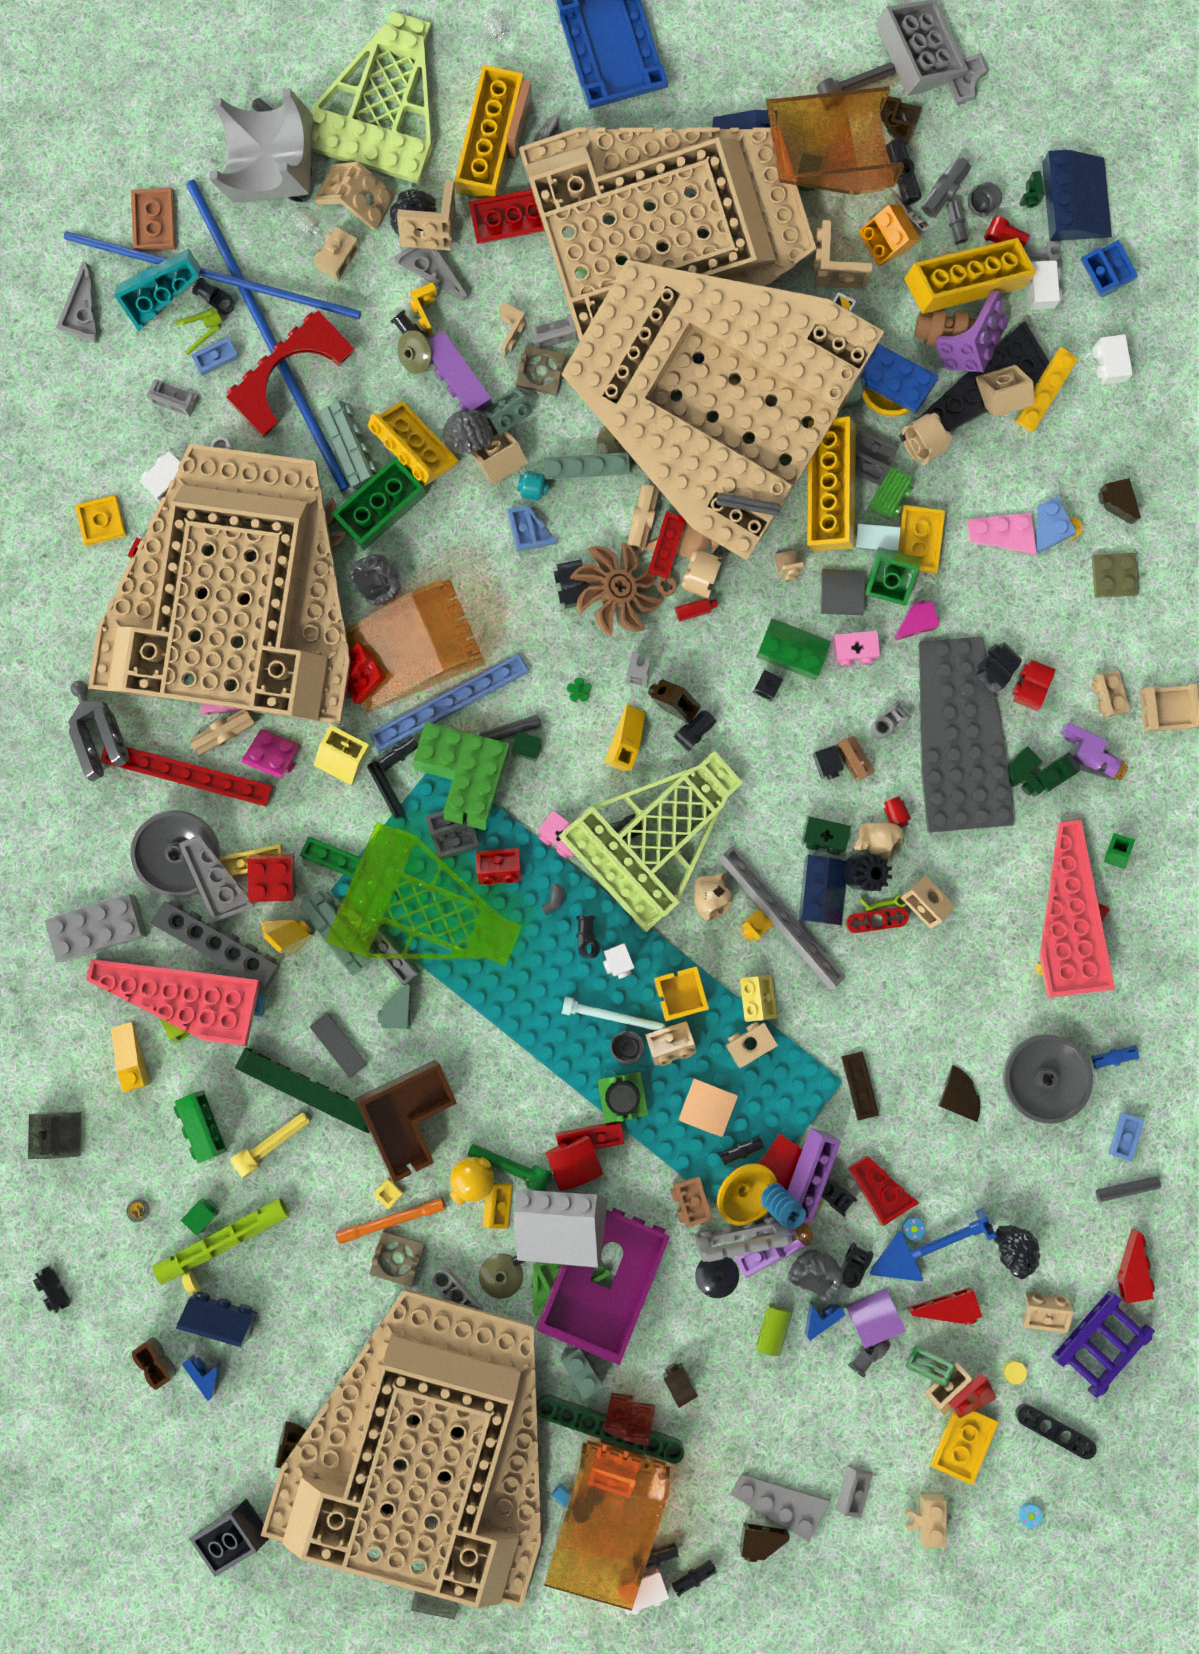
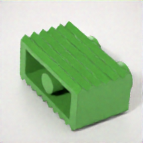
(890, 493)

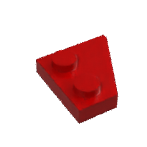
(972, 1397)

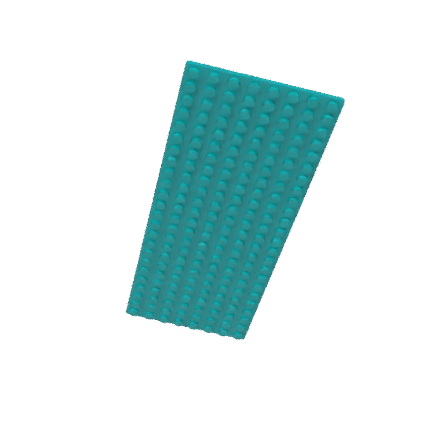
(526, 997)

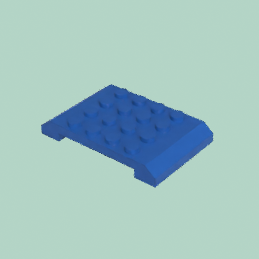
(611, 49)

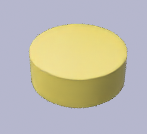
(190, 1282)
(1015, 1372)

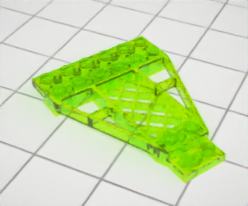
(373, 890)

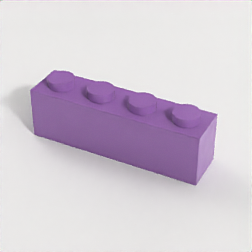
(457, 375)
(813, 1170)

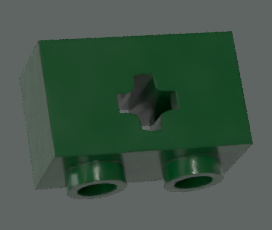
(838, 832)

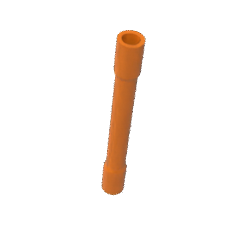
(426, 1209)

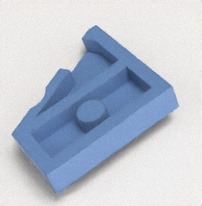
(1052, 525)
(528, 530)

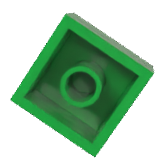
(892, 576)

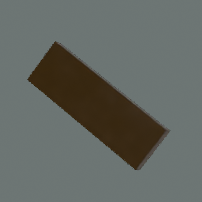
(859, 1085)

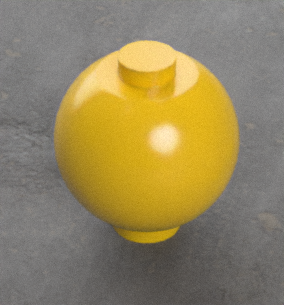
(471, 1180)

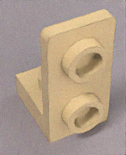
(511, 315)
(788, 566)

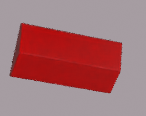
(505, 216)

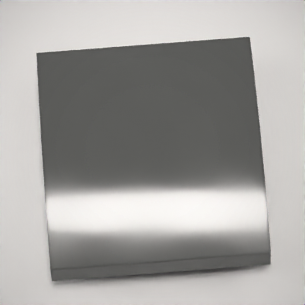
(873, 457)
(842, 592)
(451, 837)

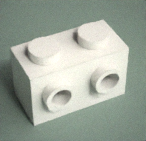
(618, 961)

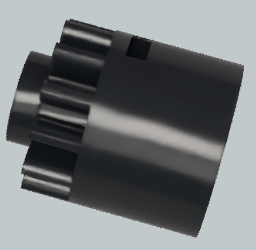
(866, 872)

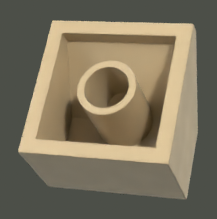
(1006, 390)
(500, 458)

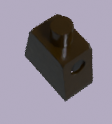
(668, 694)

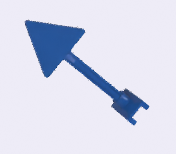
(899, 1260)

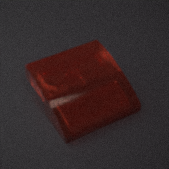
(629, 1419)

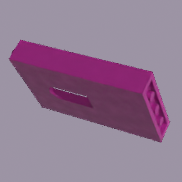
(601, 1317)

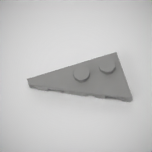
(431, 267)
(79, 312)

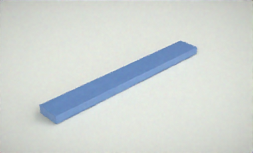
(449, 702)

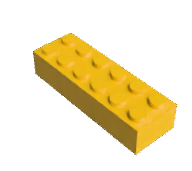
(485, 140)
(969, 275)
(832, 489)

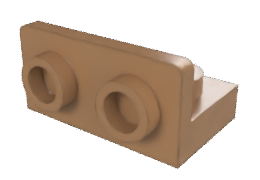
(854, 758)
(692, 1202)

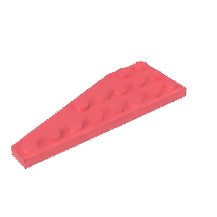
(1073, 936)
(199, 1003)

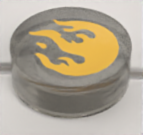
(138, 1210)

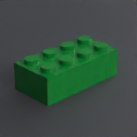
(379, 504)

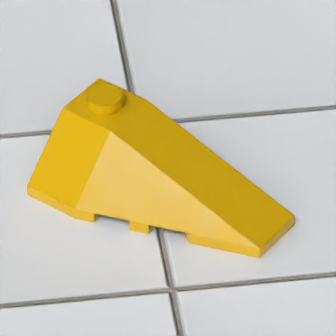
(286, 935)

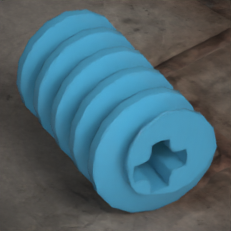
(783, 1206)

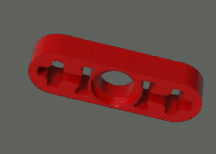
(891, 912)

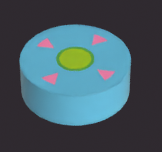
(1030, 1515)

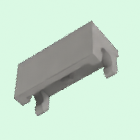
(554, 332)
(172, 398)
(637, 673)

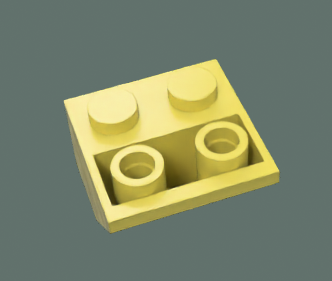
(341, 755)

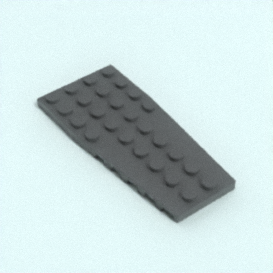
(960, 740)

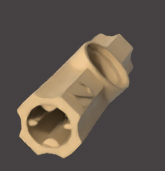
(643, 517)
(222, 731)

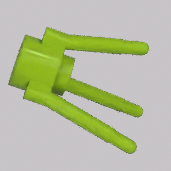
(209, 318)

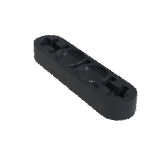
(1055, 1431)

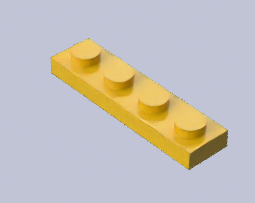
(1047, 389)

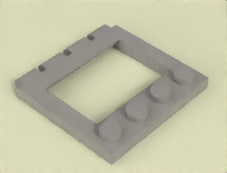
(729, 1233)

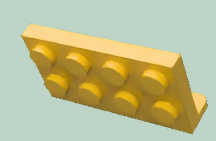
(412, 443)

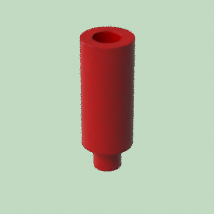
(695, 609)

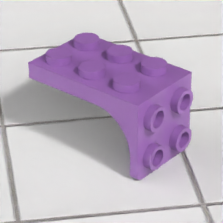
(975, 346)

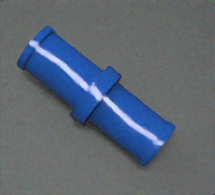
(1115, 1057)

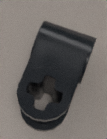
(838, 1198)
(856, 1264)

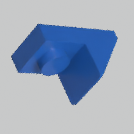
(817, 1324)
(204, 1380)

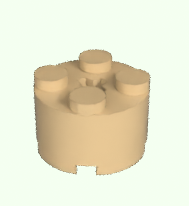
(926, 438)
(702, 574)

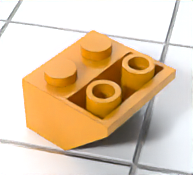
(889, 234)

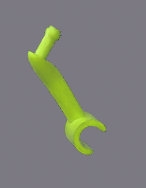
(880, 904)

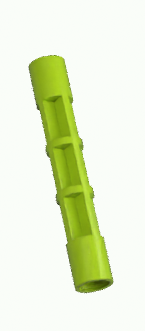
(220, 1241)

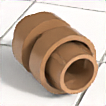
(937, 324)

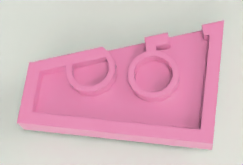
(1006, 531)

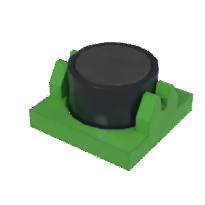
(622, 1098)

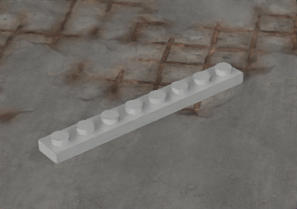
(782, 918)

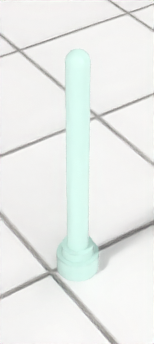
(571, 1006)

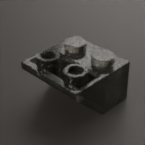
(54, 1135)

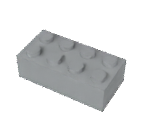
(95, 928)

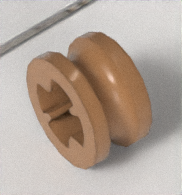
(660, 588)

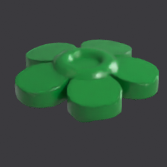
(579, 690)

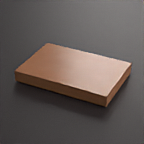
(519, 119)
(153, 219)

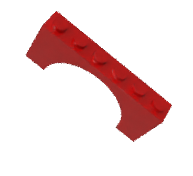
(314, 337)

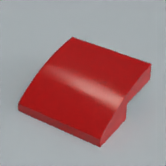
(364, 674)
(782, 1159)
(574, 1163)

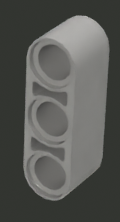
(453, 1284)

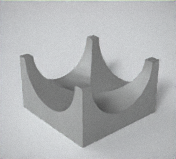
(266, 151)

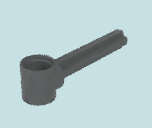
(858, 81)

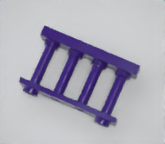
(1095, 1322)

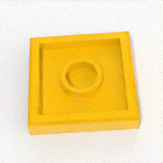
(100, 520)

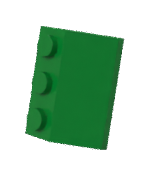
(793, 649)
(199, 1126)

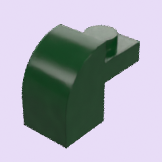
(1020, 771)
(1058, 771)

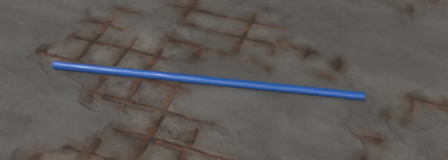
(217, 276)

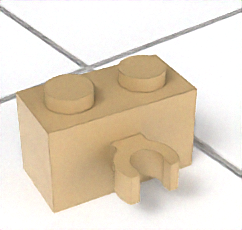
(336, 253)
(941, 1396)
(930, 1519)

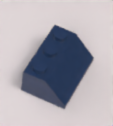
(822, 890)
(217, 1319)

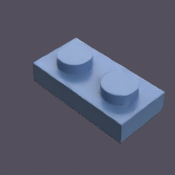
(215, 356)
(1126, 1136)

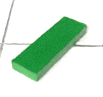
(330, 857)

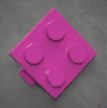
(271, 754)

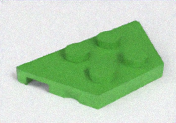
(544, 1277)

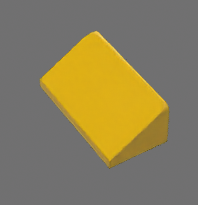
(498, 1206)

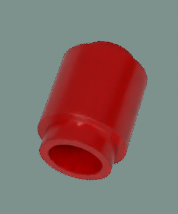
(897, 812)

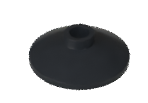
(717, 1289)

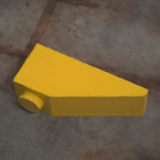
(128, 1058)

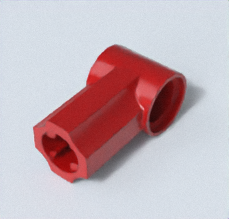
(1000, 231)

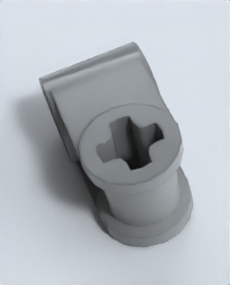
(892, 718)

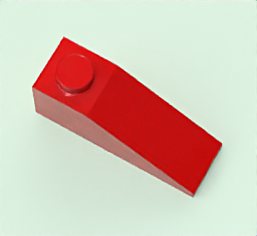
(954, 1307)

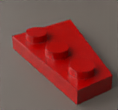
(882, 1193)

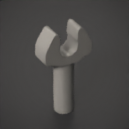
(1045, 253)

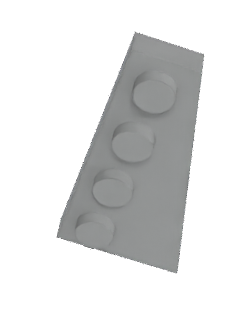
(788, 1507)

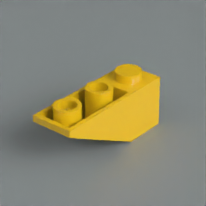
(626, 739)

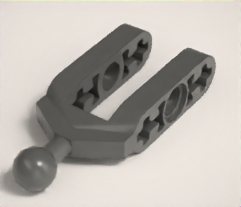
(82, 738)

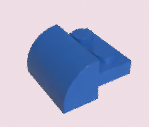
(1109, 268)

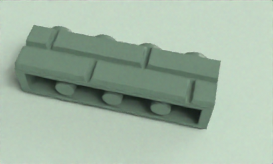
(349, 443)
(586, 465)
(322, 914)

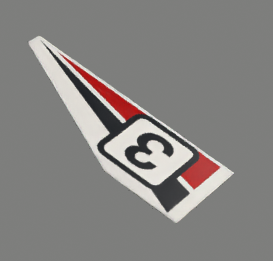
(911, 214)

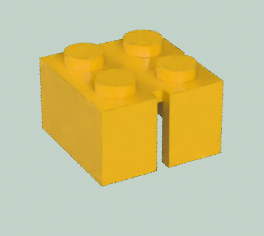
(681, 994)

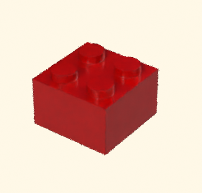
(271, 877)

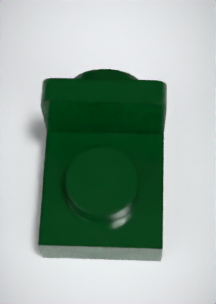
(1034, 191)

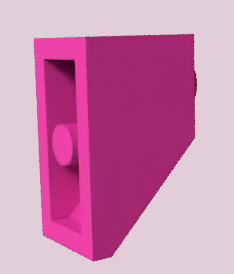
(918, 620)

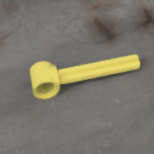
(248, 1160)

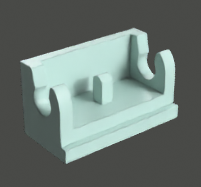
(877, 536)

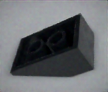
(230, 1538)

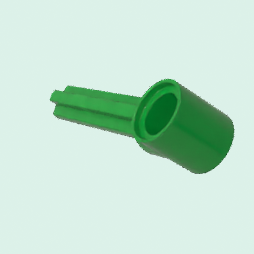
(535, 1178)

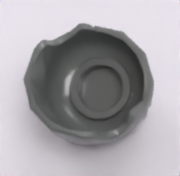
(985, 193)
(627, 1047)

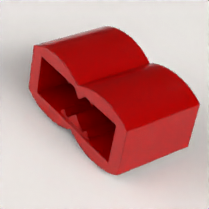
(1033, 685)

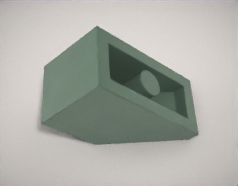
(396, 1010)

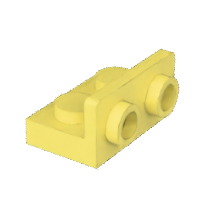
(758, 998)

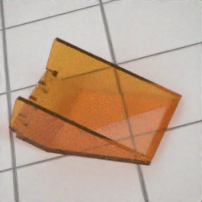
(832, 141)
(417, 642)
(608, 1525)

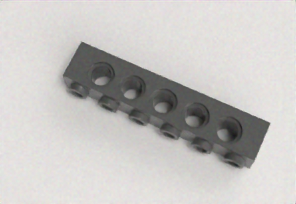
(166, 921)

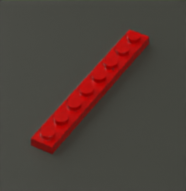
(195, 776)

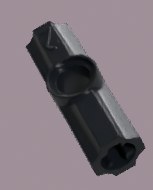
(906, 182)

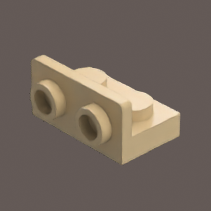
(1110, 694)
(671, 1044)
(1047, 1312)

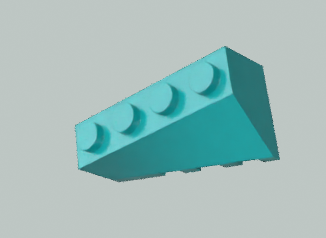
(156, 287)

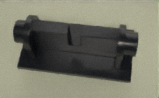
(53, 1298)

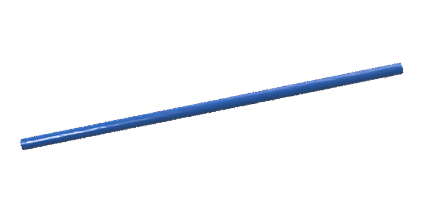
(268, 337)

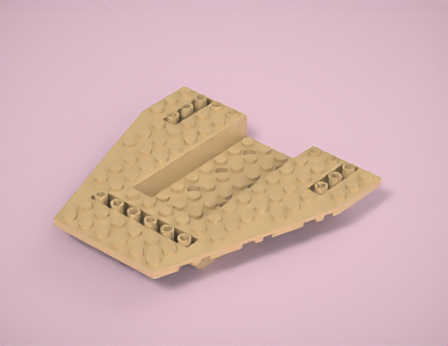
(586, 174)
(772, 338)
(291, 629)
(451, 1372)

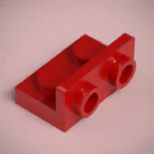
(498, 866)

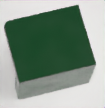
(526, 746)

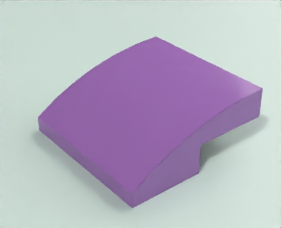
(875, 1318)

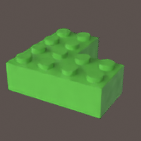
(471, 763)

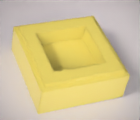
(388, 1193)

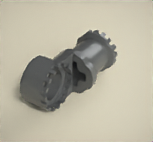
(865, 1358)

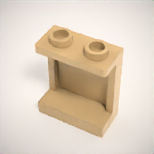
(1170, 708)

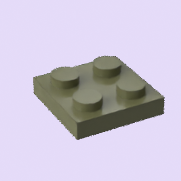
(1115, 575)

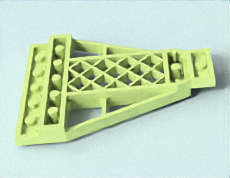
(363, 142)
(617, 864)

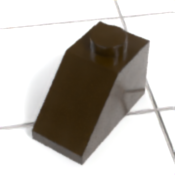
(1120, 500)
(680, 1384)
(761, 1541)

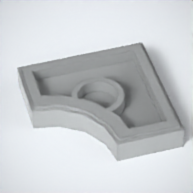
(964, 86)

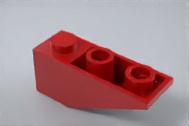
(1133, 1274)

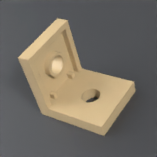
(348, 186)
(436, 227)
(833, 272)

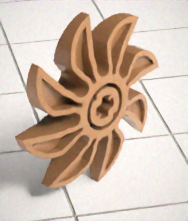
(616, 589)

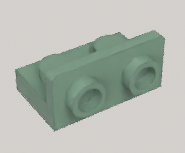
(508, 411)

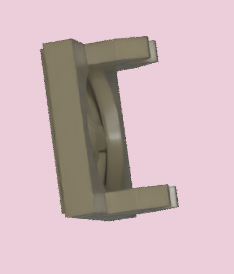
(531, 352)
(377, 1269)

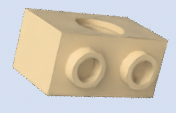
(928, 902)
(763, 1040)

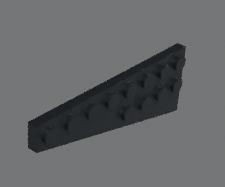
(964, 401)

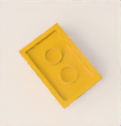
(922, 536)
(964, 1445)

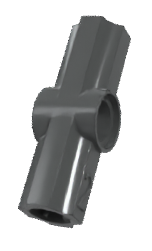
(946, 187)

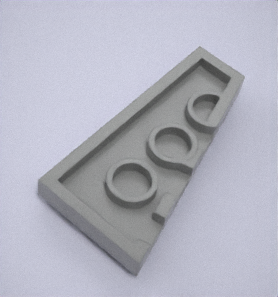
(216, 884)

